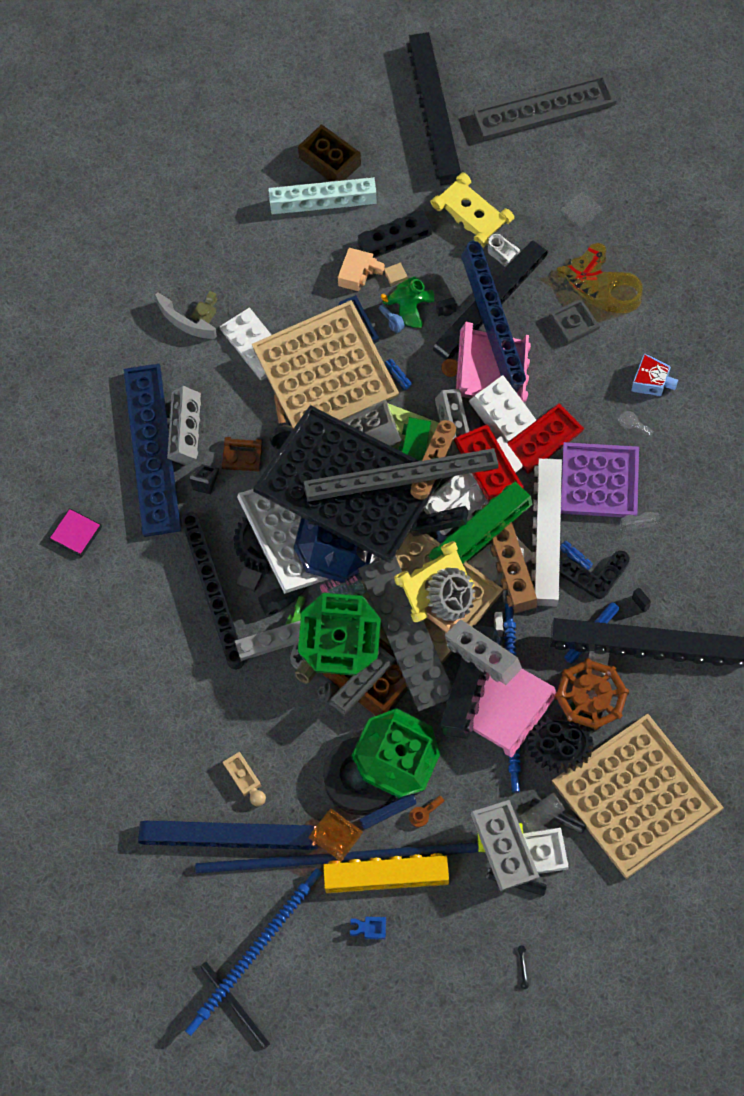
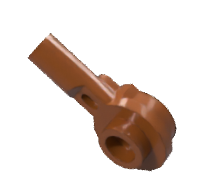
(449, 367)
(419, 816)

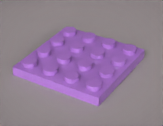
(599, 480)

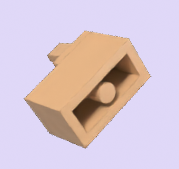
(357, 268)

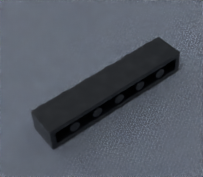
(466, 694)

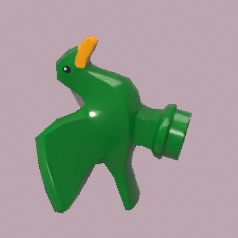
(408, 295)

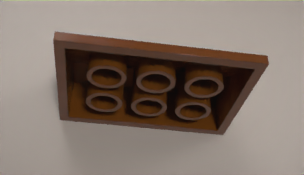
(385, 692)

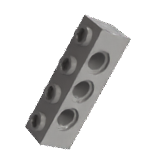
(451, 408)
(184, 425)
(463, 633)

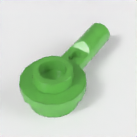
(297, 614)

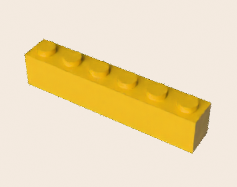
(386, 874)

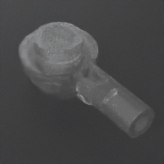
(629, 421)

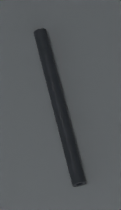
(236, 1007)

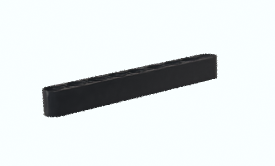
(505, 285)
(208, 582)

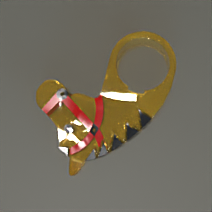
(595, 286)

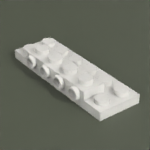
(464, 490)

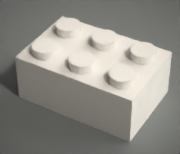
(502, 409)

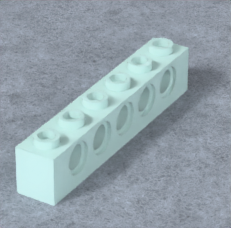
(322, 195)

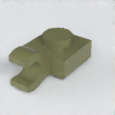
(205, 310)

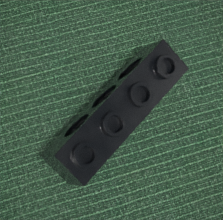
(403, 237)

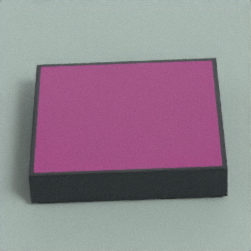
(75, 532)

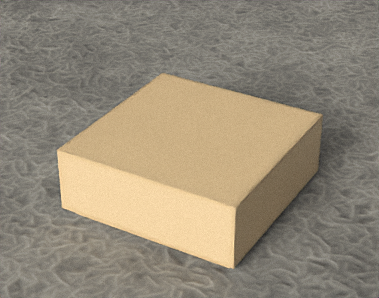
(395, 274)

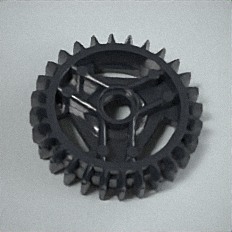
(244, 541)

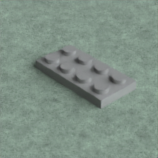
(505, 845)

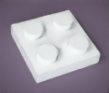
(547, 850)

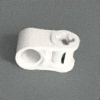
(505, 252)

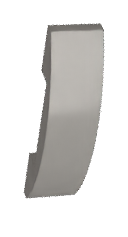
(201, 329)

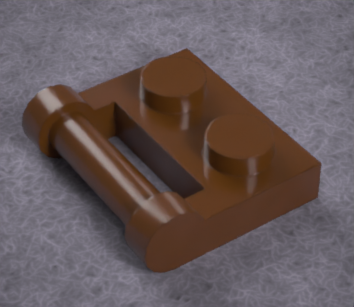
(242, 459)

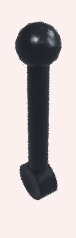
(521, 950)

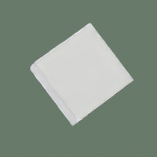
(498, 623)

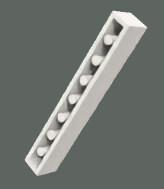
(547, 531)

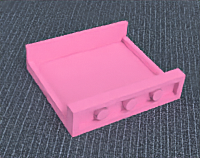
(478, 365)
(512, 709)

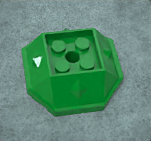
(344, 615)
(383, 766)

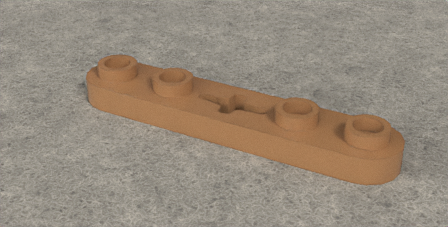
(439, 444)

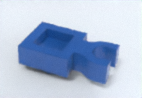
(372, 928)

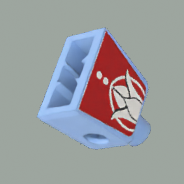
(653, 377)

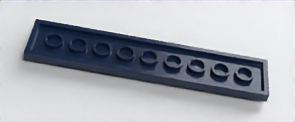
(150, 450)

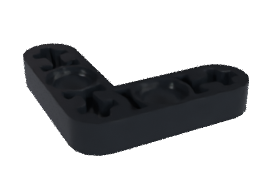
(595, 581)

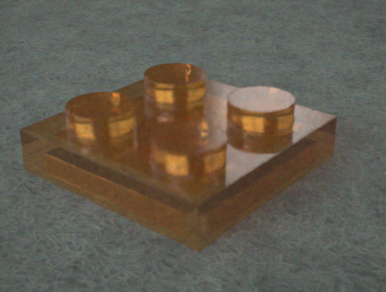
(335, 835)

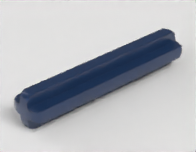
(387, 811)

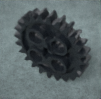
(559, 737)

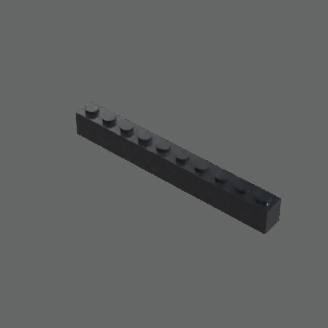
(434, 108)
(647, 642)

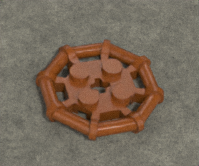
(597, 684)

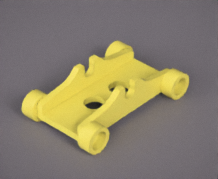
(481, 227)
(415, 583)

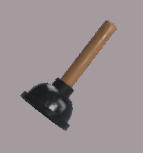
(283, 430)

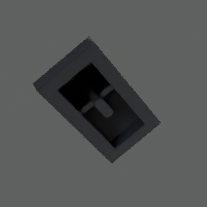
(204, 478)

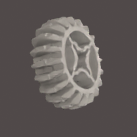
(444, 590)

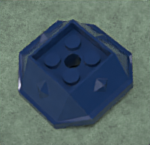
(328, 556)

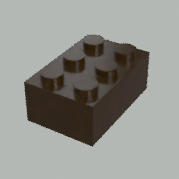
(329, 154)

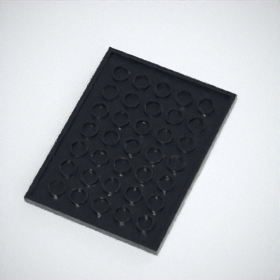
(327, 448)

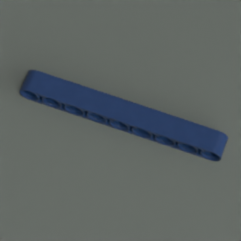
(484, 290)
(226, 835)

